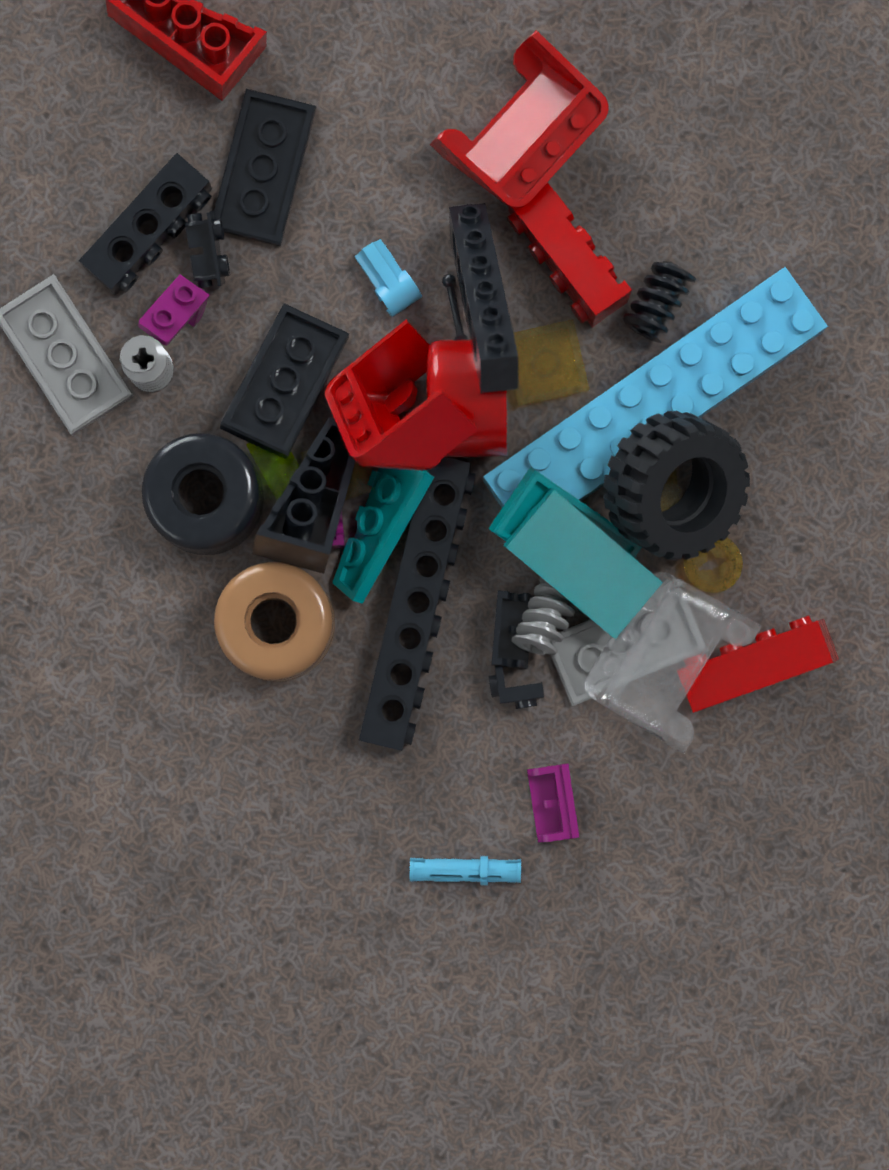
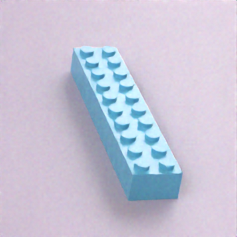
(684, 378)

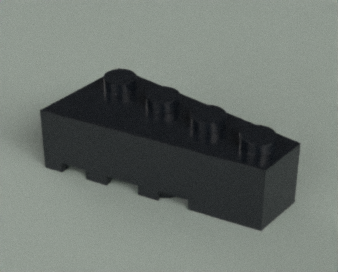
(310, 508)

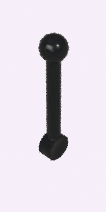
(449, 282)

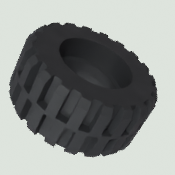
(708, 504)

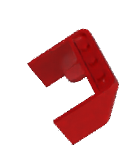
(380, 387)

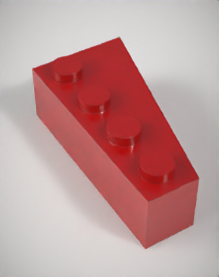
(196, 40)

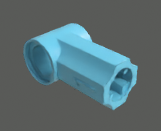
(391, 283)

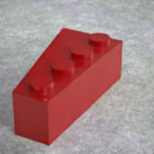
(570, 257)
(763, 663)

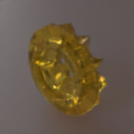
(728, 572)

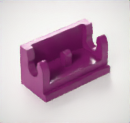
(553, 803)

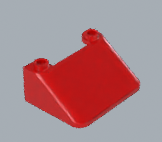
(532, 130)

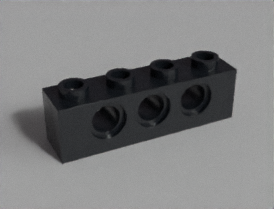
(174, 177)

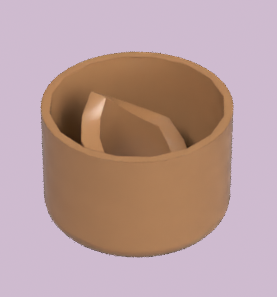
(313, 616)

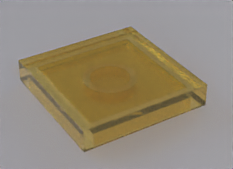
(549, 363)

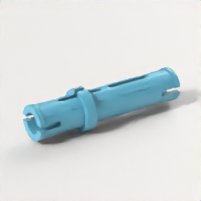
(471, 870)

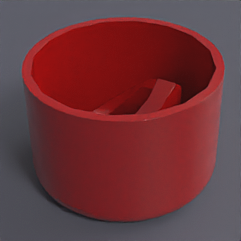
(454, 372)

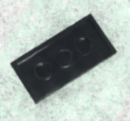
(264, 166)
(284, 381)

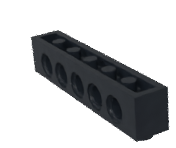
(483, 298)

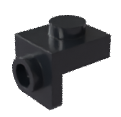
(523, 695)

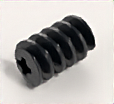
(657, 299)

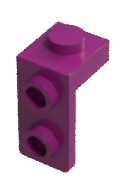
(175, 308)

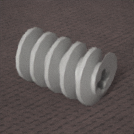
(135, 356)
(542, 620)

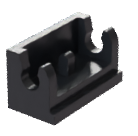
(507, 617)

